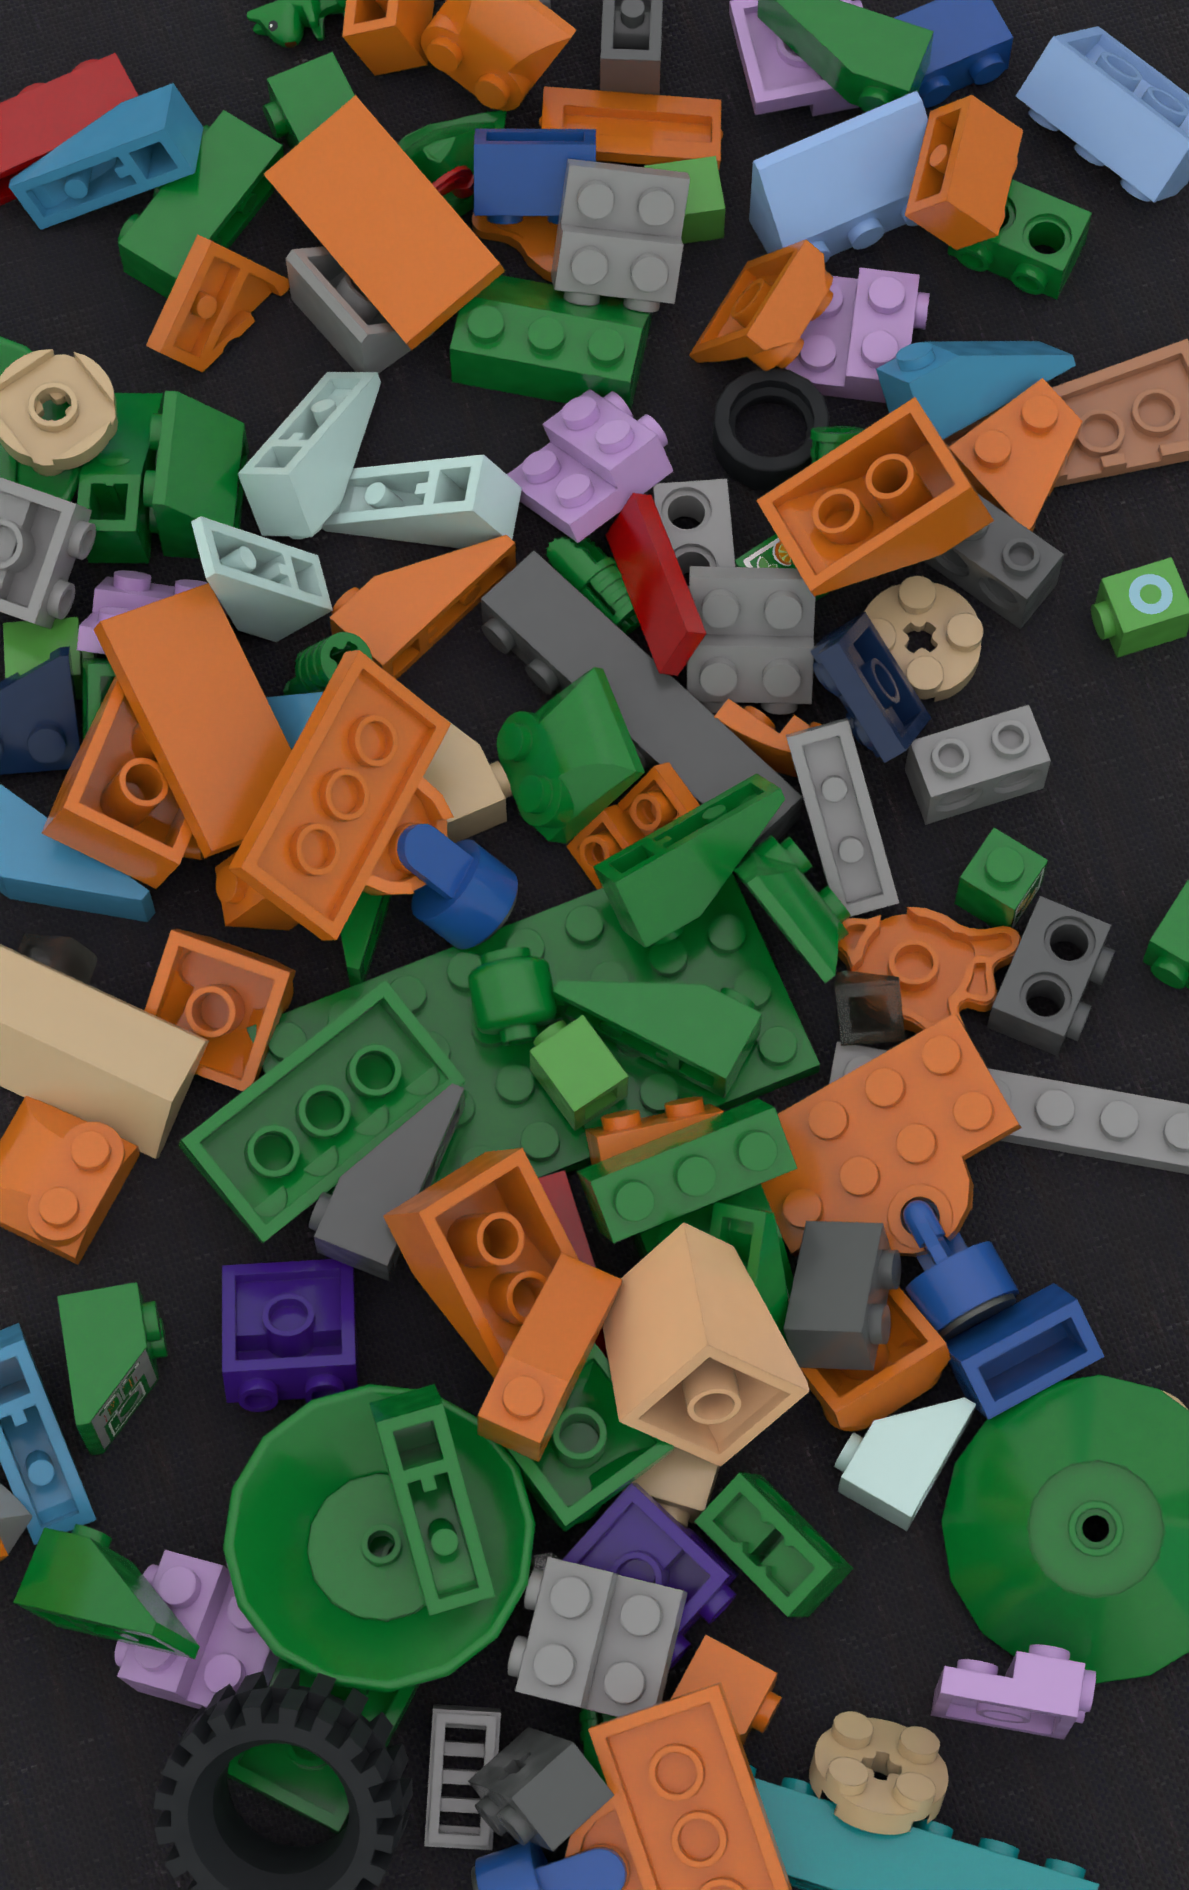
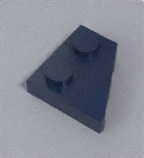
(39, 717)

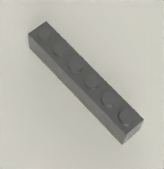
(567, 636)

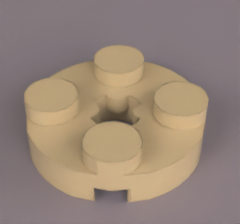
(62, 443)
(944, 614)
(907, 1755)

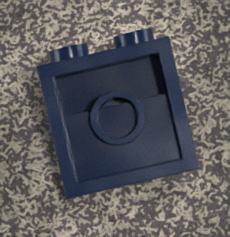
(872, 687)

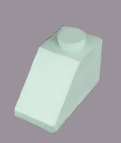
(902, 1459)

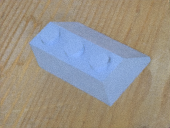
(1113, 110)
(842, 182)

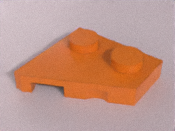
(211, 303)
(1020, 452)

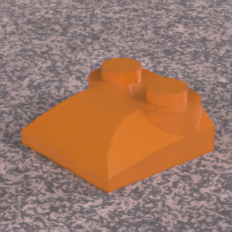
(495, 46)
(768, 309)
(218, 995)
(60, 1177)
(901, 1372)

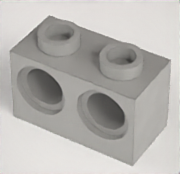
(708, 503)
(977, 764)

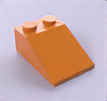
(875, 504)
(118, 799)
(483, 1247)

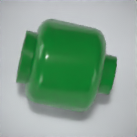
(512, 995)

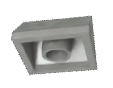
(342, 311)

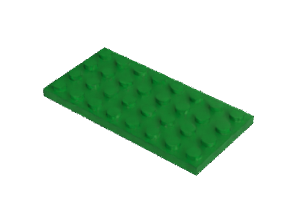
(580, 943)

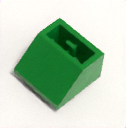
(194, 473)

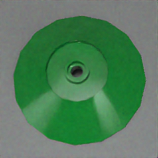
(1021, 1513)
(304, 1538)

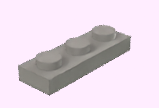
(842, 816)

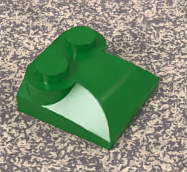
(569, 757)
(801, 913)
(589, 1451)

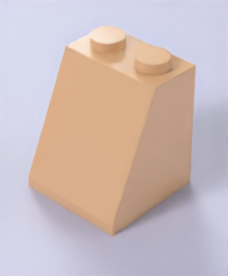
(698, 1349)

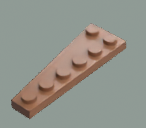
(1130, 416)

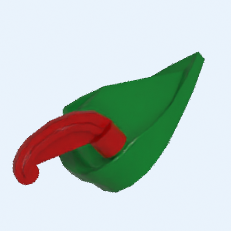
(447, 155)

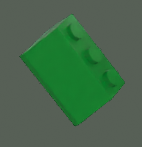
(537, 345)

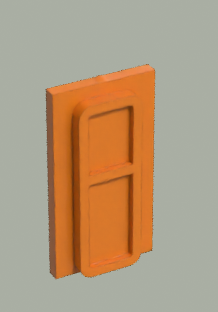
(637, 125)

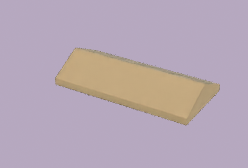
(92, 1052)

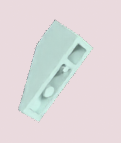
(310, 457)
(429, 502)
(261, 582)

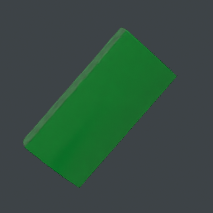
(320, 1111)

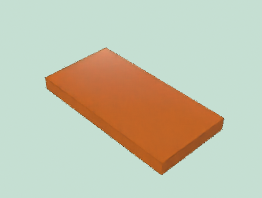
(384, 222)
(198, 711)

